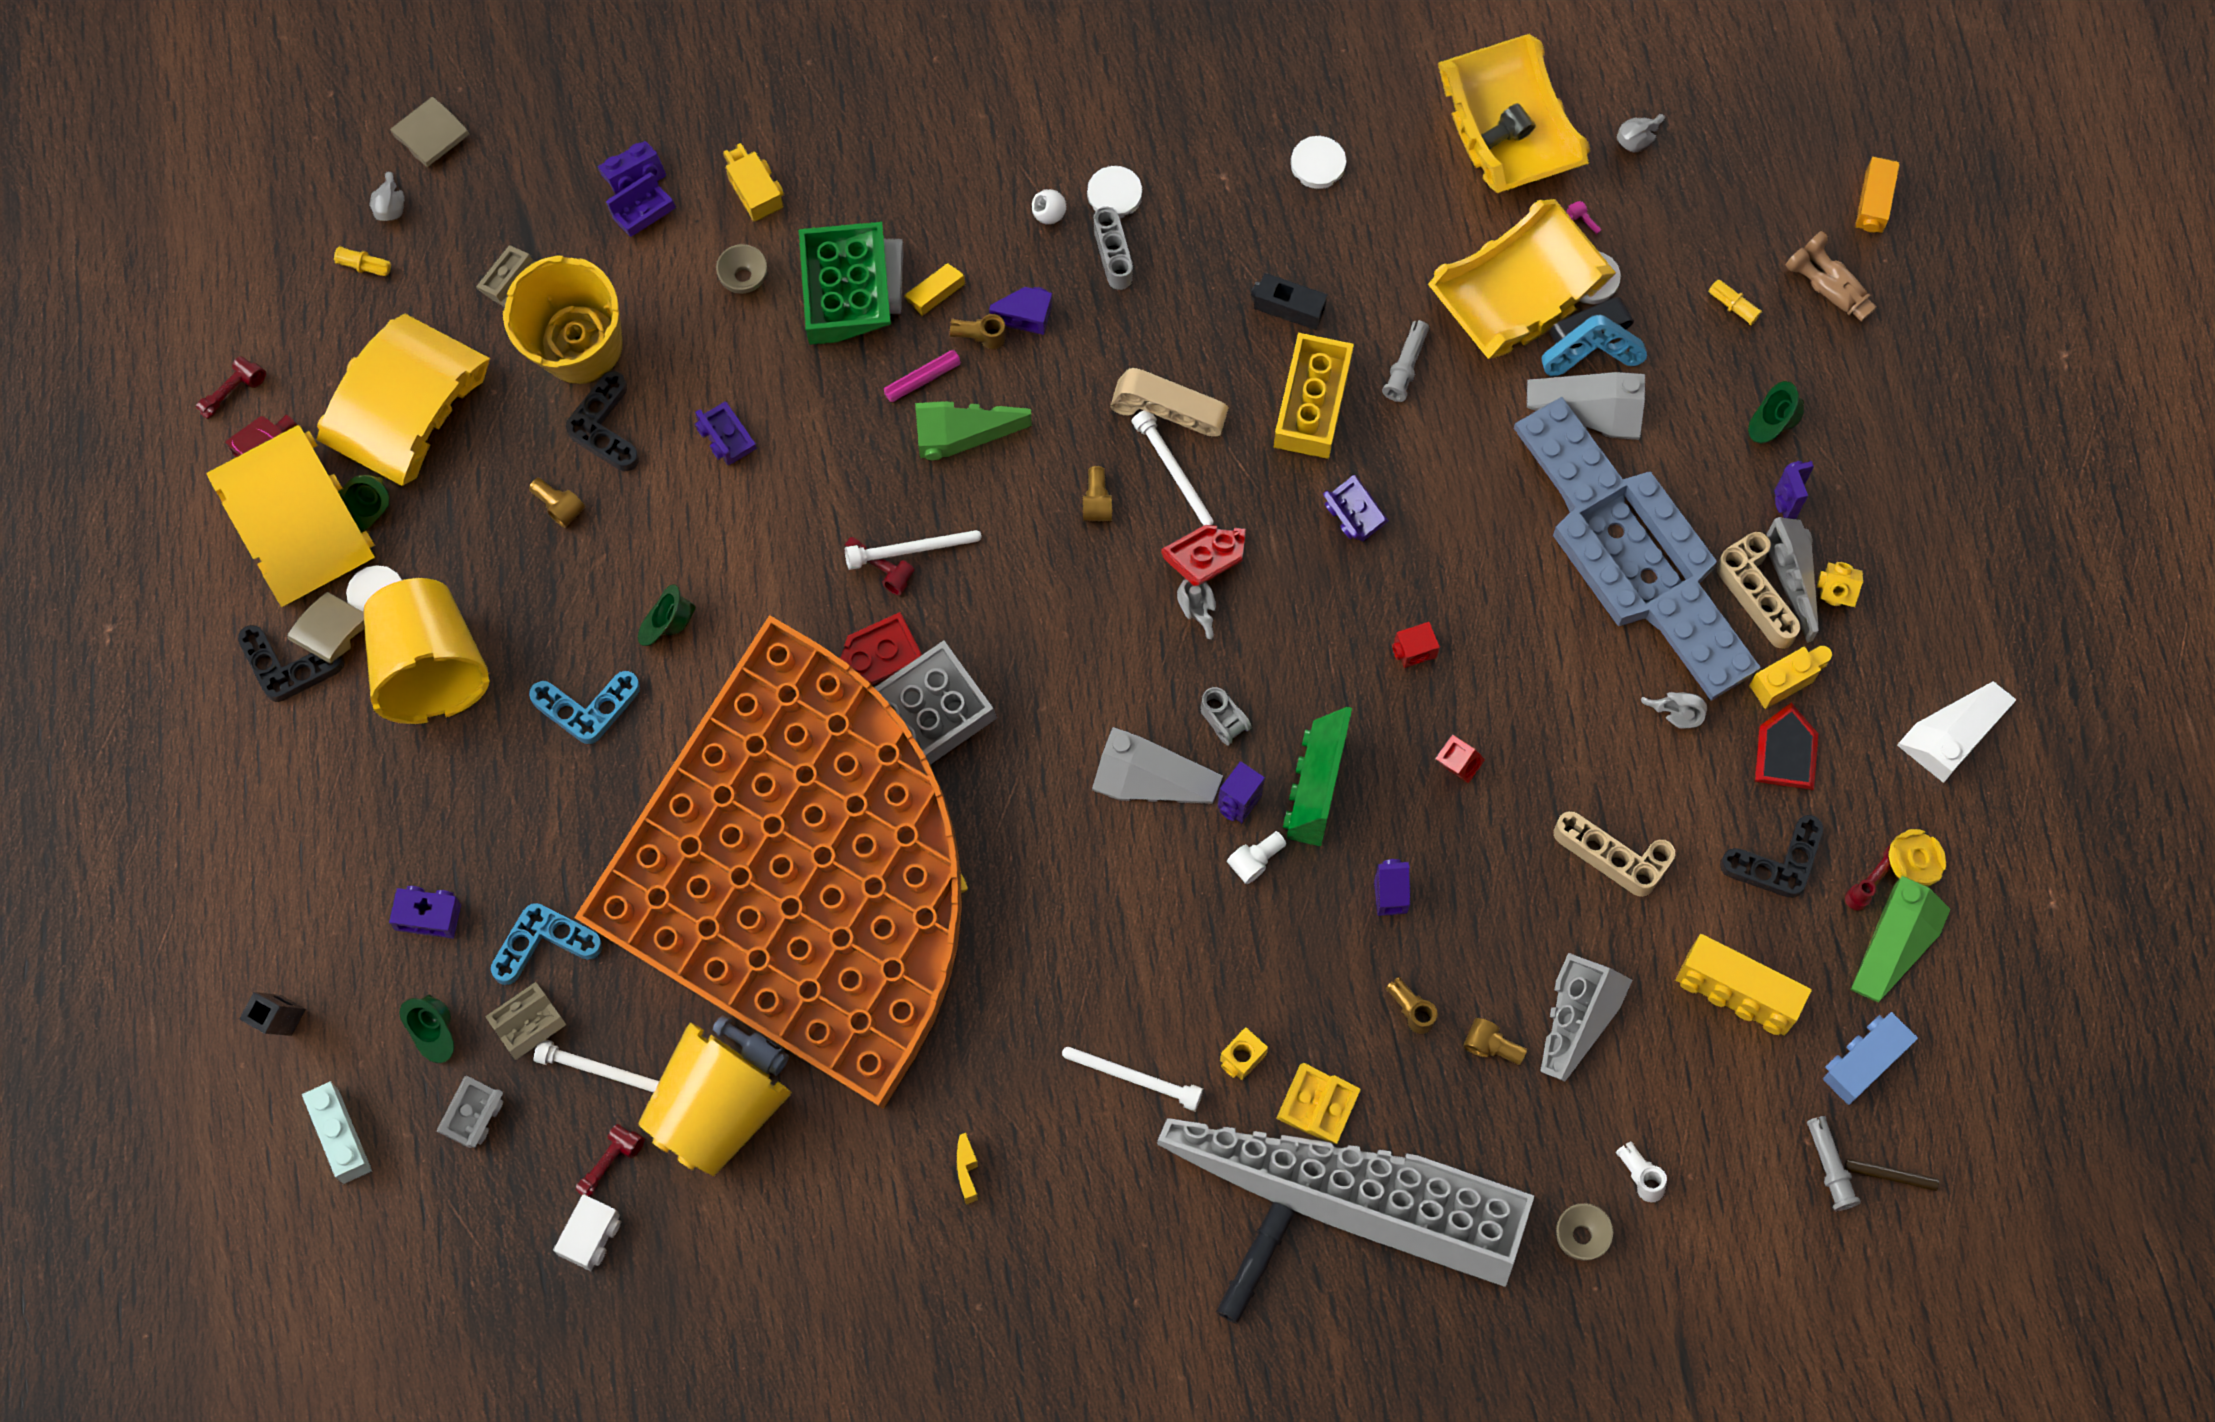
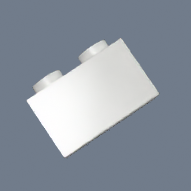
(587, 1233)

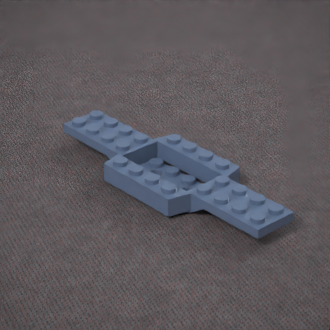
(1614, 565)

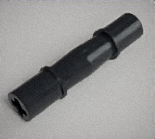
(1255, 1262)

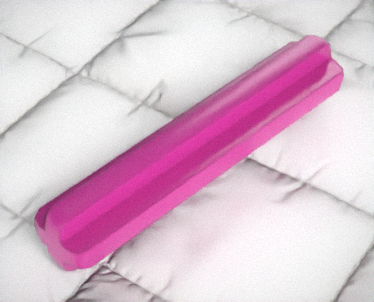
(922, 376)

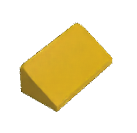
(935, 289)

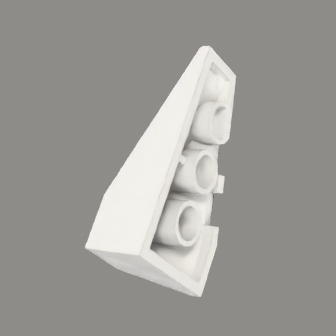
(1954, 731)

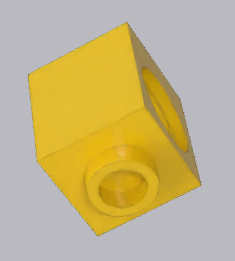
(1244, 1041)

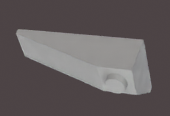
(1600, 401)
(1584, 1007)

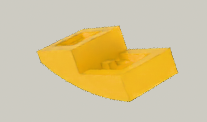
(965, 1162)

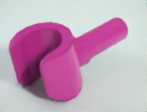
(1579, 210)

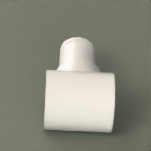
(1251, 861)
(1642, 1172)

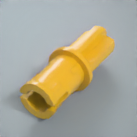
(361, 261)
(1735, 302)

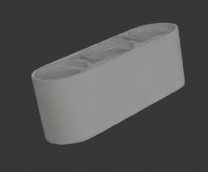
(1113, 236)
(894, 271)

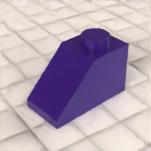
(1025, 309)

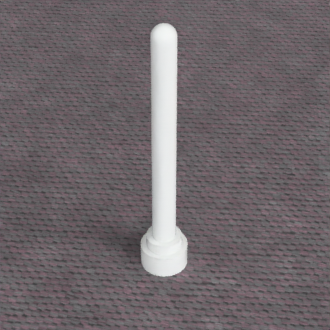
(1145, 423)
(857, 556)
(547, 1052)
(1188, 1095)

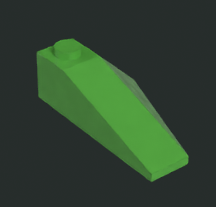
(952, 430)
(1904, 932)

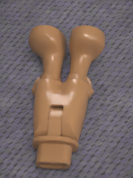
(1836, 282)

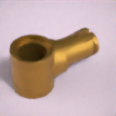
(978, 330)
(1097, 502)
(560, 506)
(1412, 1005)
(1486, 1040)

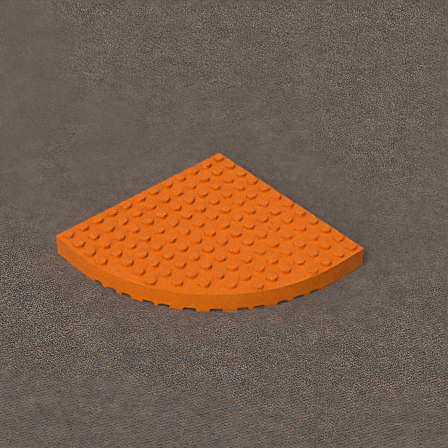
(798, 867)

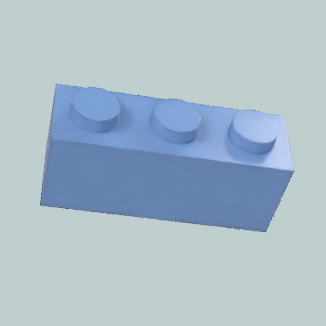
(1868, 1057)

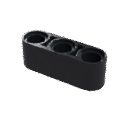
(1612, 309)

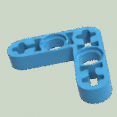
(1562, 357)
(590, 715)
(542, 930)

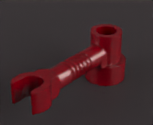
(245, 372)
(896, 575)
(1861, 894)
(622, 1141)

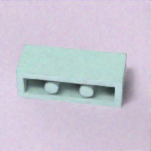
(336, 1132)

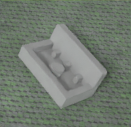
(470, 1113)

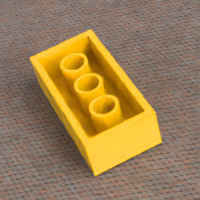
(1313, 395)
(1742, 985)

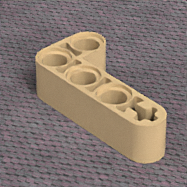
(1168, 400)
(1771, 623)
(1611, 848)

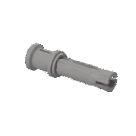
(1403, 370)
(1837, 1178)

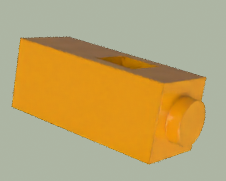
(1877, 195)

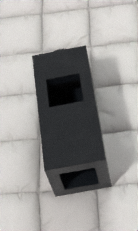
(1289, 301)
(272, 1014)

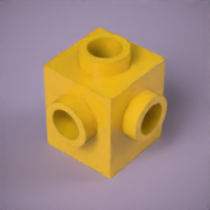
(1840, 584)

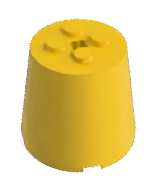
(554, 305)
(420, 653)
(709, 1102)

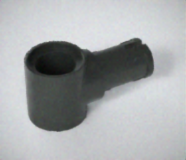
(1512, 124)

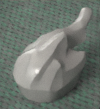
(1636, 133)
(386, 202)
(1196, 602)
(1686, 708)

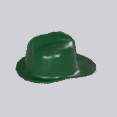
(1778, 412)
(365, 499)
(667, 616)
(428, 1026)

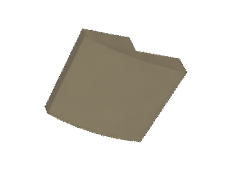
(429, 131)
(503, 273)
(327, 627)
(525, 1020)

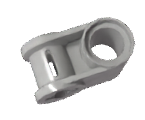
(1228, 719)

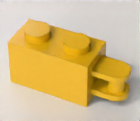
(752, 183)
(1789, 675)

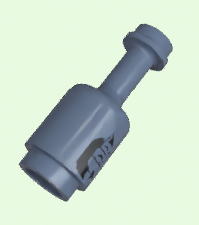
(756, 1048)

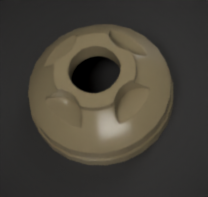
(741, 258)
(1595, 1221)

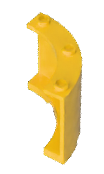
(1488, 84)
(1522, 280)
(397, 397)
(291, 515)

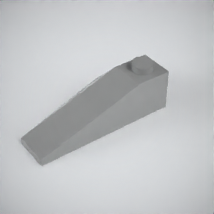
(1793, 562)
(1147, 771)

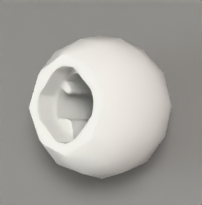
(1048, 206)

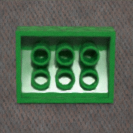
(843, 281)
(1318, 777)

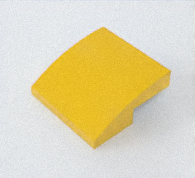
(1318, 1103)

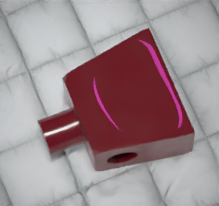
(257, 433)

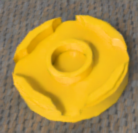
(1917, 857)

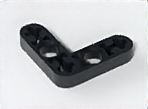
(593, 421)
(277, 673)
(1789, 868)

